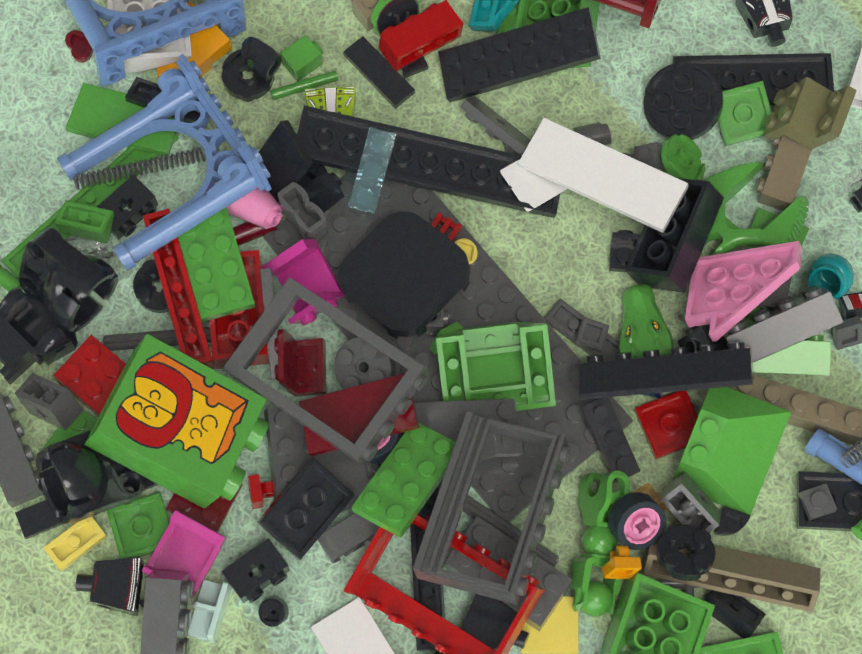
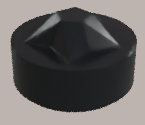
(273, 611)

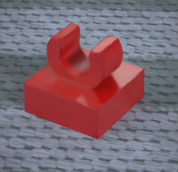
(259, 491)

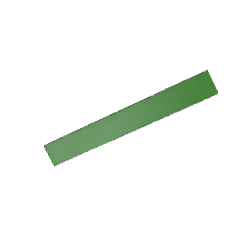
(89, 196)

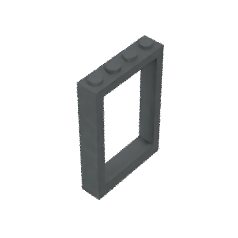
(383, 421)

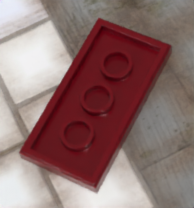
(352, 411)

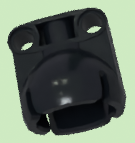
(64, 280)
(83, 480)

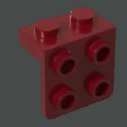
(301, 364)

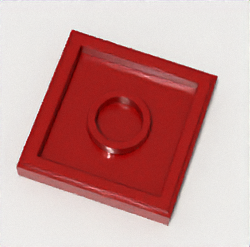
(667, 423)

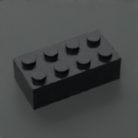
(670, 257)

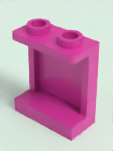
(186, 548)

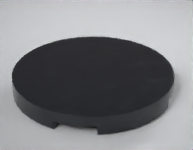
(683, 100)

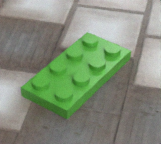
(216, 268)
(405, 480)

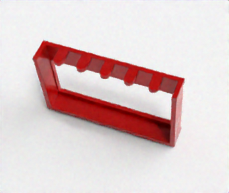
(422, 620)

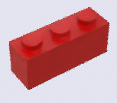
(420, 34)

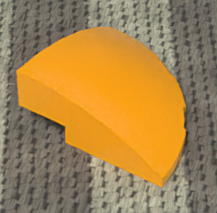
(206, 48)

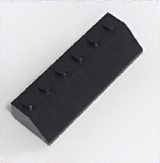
(666, 372)

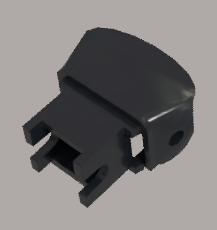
(29, 335)

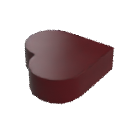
(79, 46)

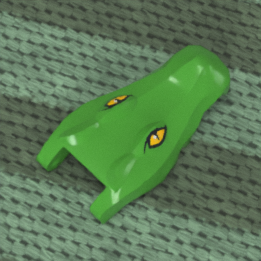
(643, 323)

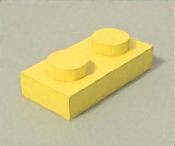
(75, 543)

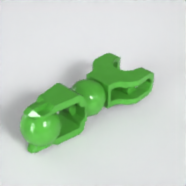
(594, 596)

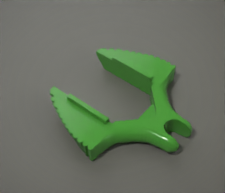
(781, 230)

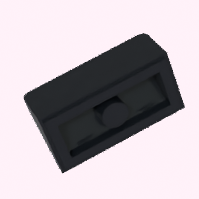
(735, 613)

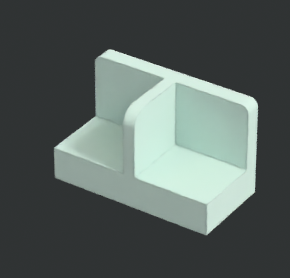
(209, 611)

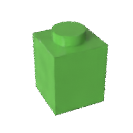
(302, 57)

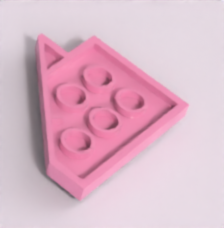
(736, 282)

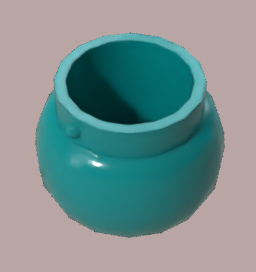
(831, 273)

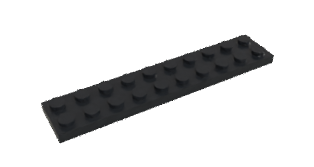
(416, 159)

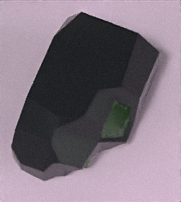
(260, 58)

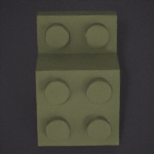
(809, 113)

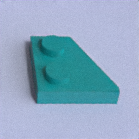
(489, 14)

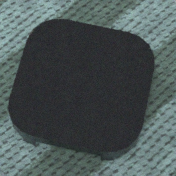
(404, 274)

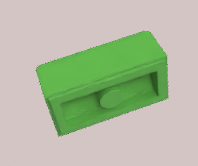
(85, 221)

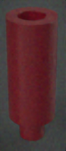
(248, 232)

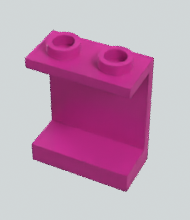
(308, 267)

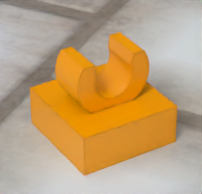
(621, 564)

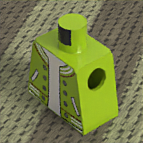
(333, 99)

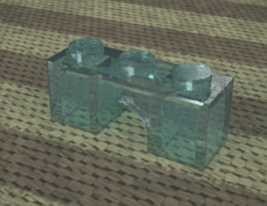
(372, 170)

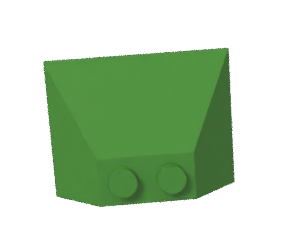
(498, 364)
(733, 447)

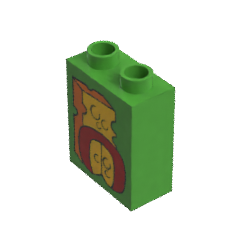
(179, 423)

